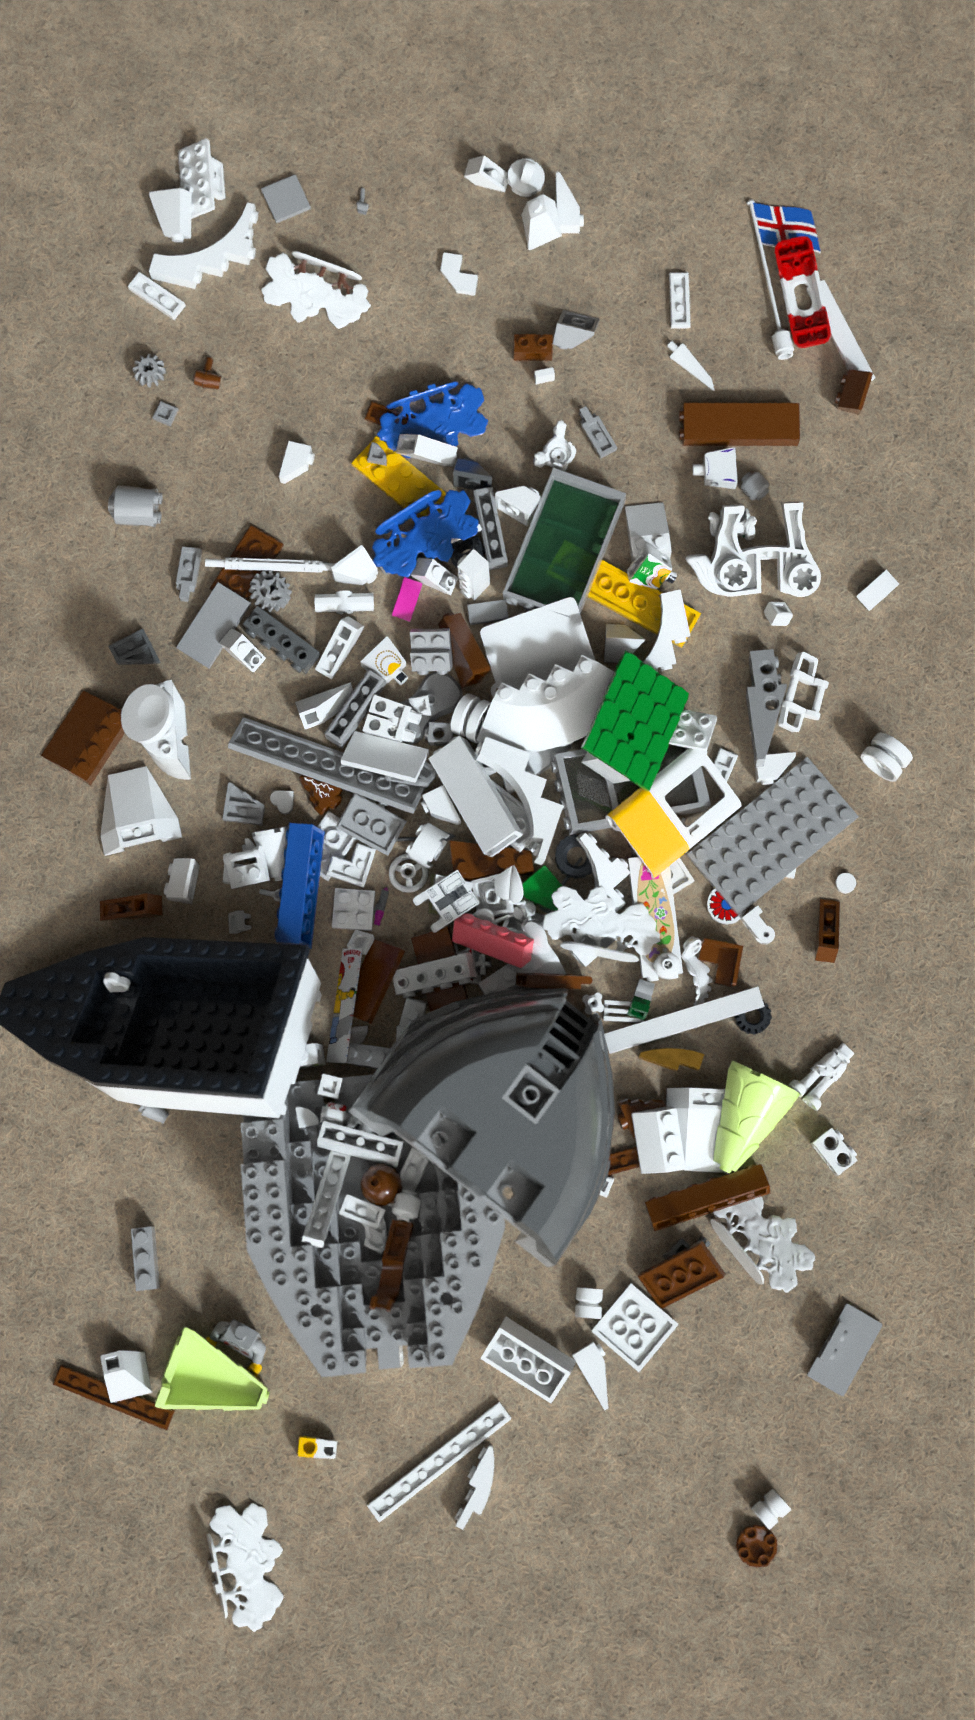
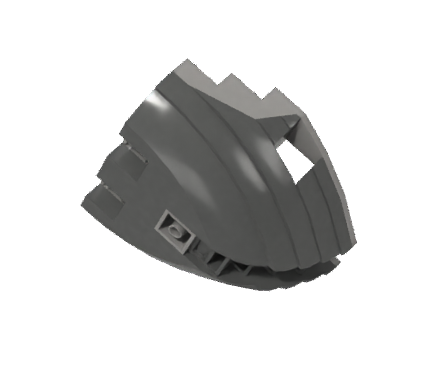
(521, 1102)

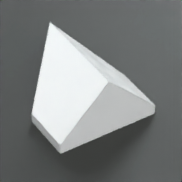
(619, 639)

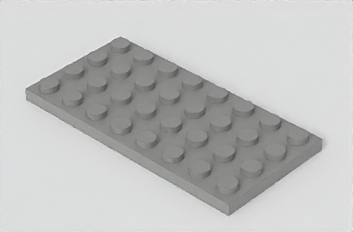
(772, 836)

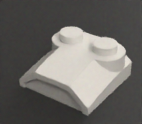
(488, 898)

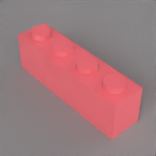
(492, 940)

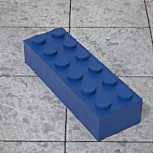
(299, 885)

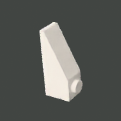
(567, 207)
(339, 646)
(593, 1367)

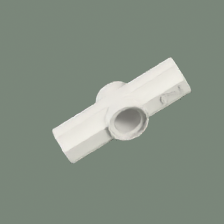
(344, 602)

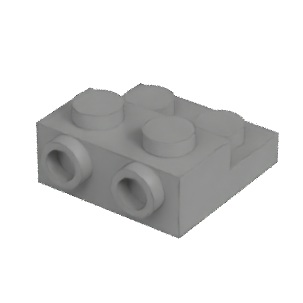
(431, 651)

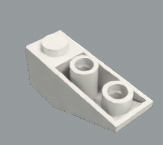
(323, 706)

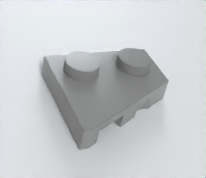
(242, 807)

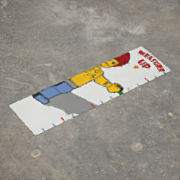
(344, 1005)

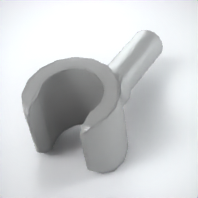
(361, 206)

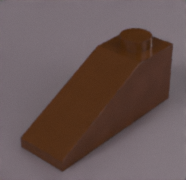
(131, 907)
(827, 931)

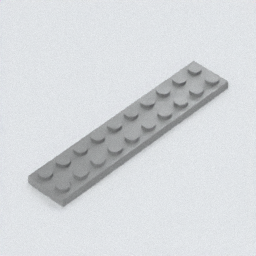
(321, 764)

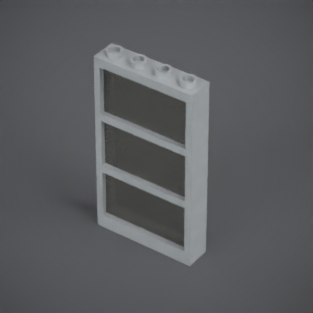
(590, 797)

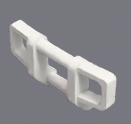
(808, 679)

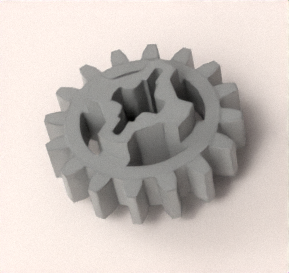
(261, 591)

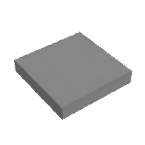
(285, 198)

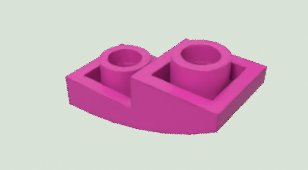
(407, 599)

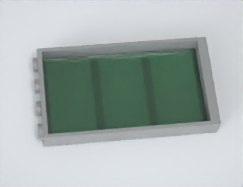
(564, 542)

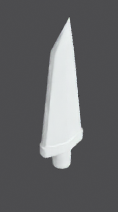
(685, 359)

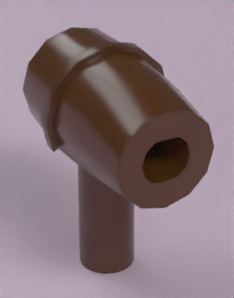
(205, 378)

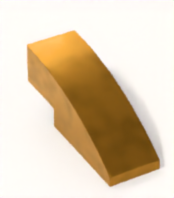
(673, 1057)

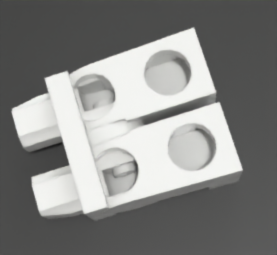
(397, 720)

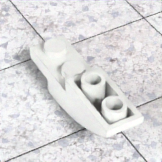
(481, 1479)

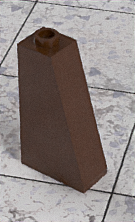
(466, 654)

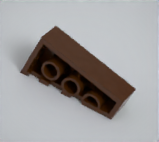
(475, 865)

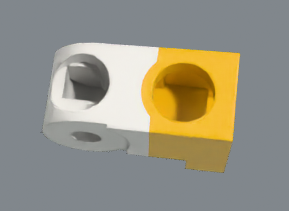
(316, 1447)

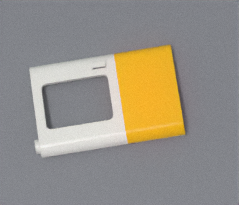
(652, 824)

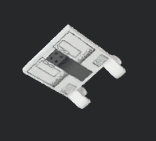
(450, 899)

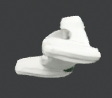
(556, 447)
(746, 526)

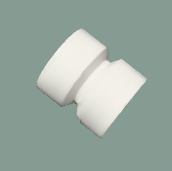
(588, 1303)
(771, 1509)

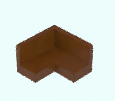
(726, 956)

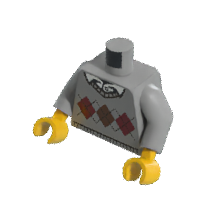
(242, 1340)

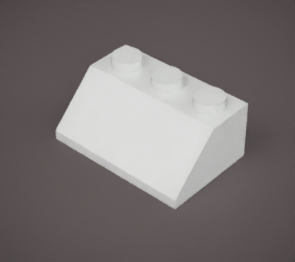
(658, 1140)

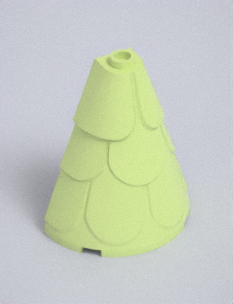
(748, 1114)
(207, 1378)

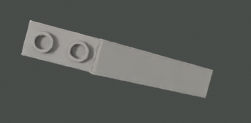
(762, 719)

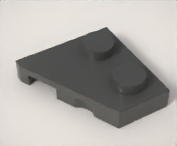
(134, 650)

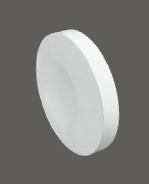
(147, 713)

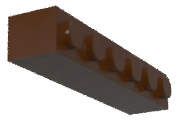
(707, 1197)

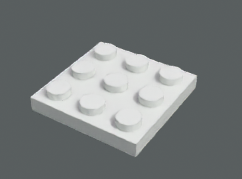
(634, 1327)

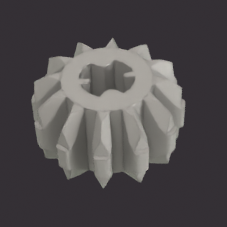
(149, 376)

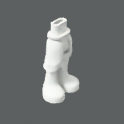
(829, 1067)

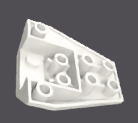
(136, 812)
(698, 1123)

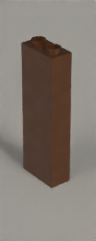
(740, 424)

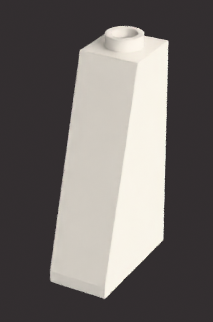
(539, 762)

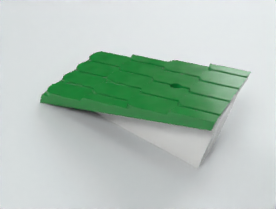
(633, 723)

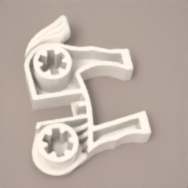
(739, 571)

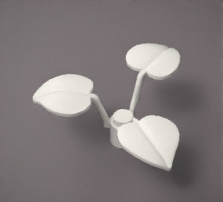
(509, 887)

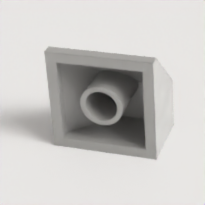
(574, 329)

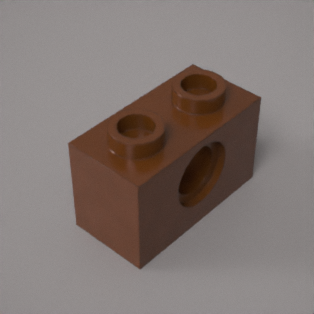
(533, 347)

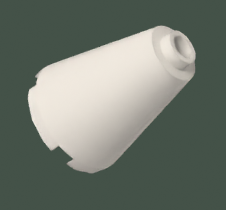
(273, 844)

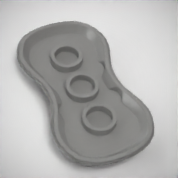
(443, 697)

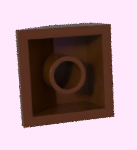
(854, 391)

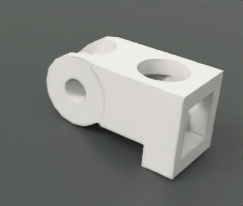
(757, 927)

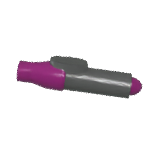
(380, 907)

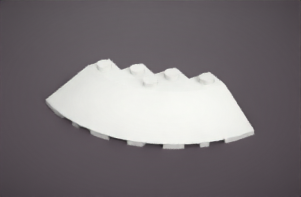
(547, 711)

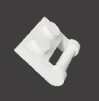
(249, 873)

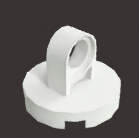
(525, 177)

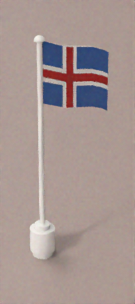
(772, 226)

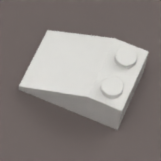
(647, 525)

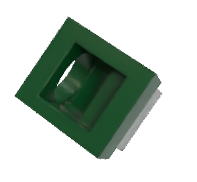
(641, 999)

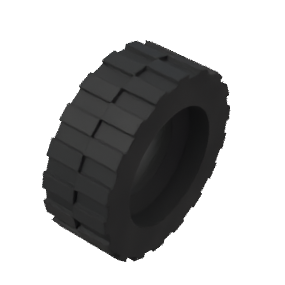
(562, 862)

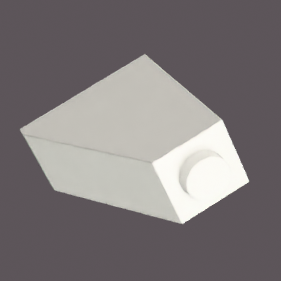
(173, 212)
(426, 449)

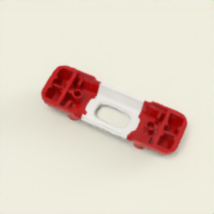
(798, 266)

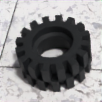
(462, 545)
(758, 1027)

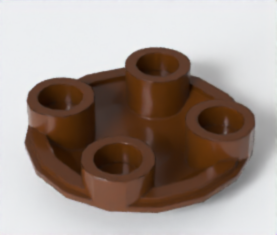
(756, 1546)

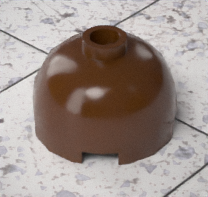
(381, 1184)

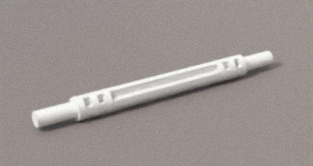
(270, 564)

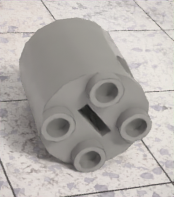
(135, 506)

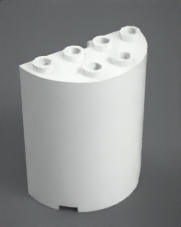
(169, 751)

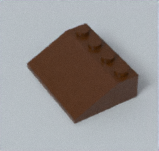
(86, 738)

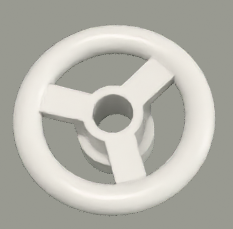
(395, 867)

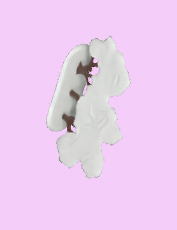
(311, 292)

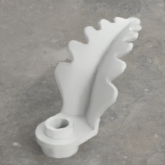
(697, 969)

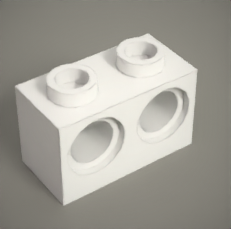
(830, 1155)

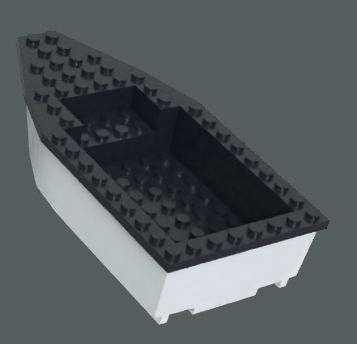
(193, 1032)

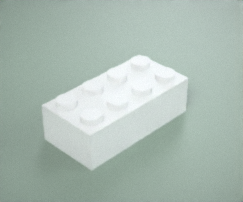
(528, 1360)

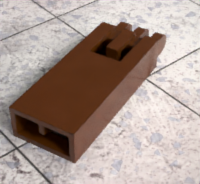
(548, 980)

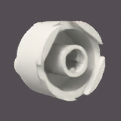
(427, 845)

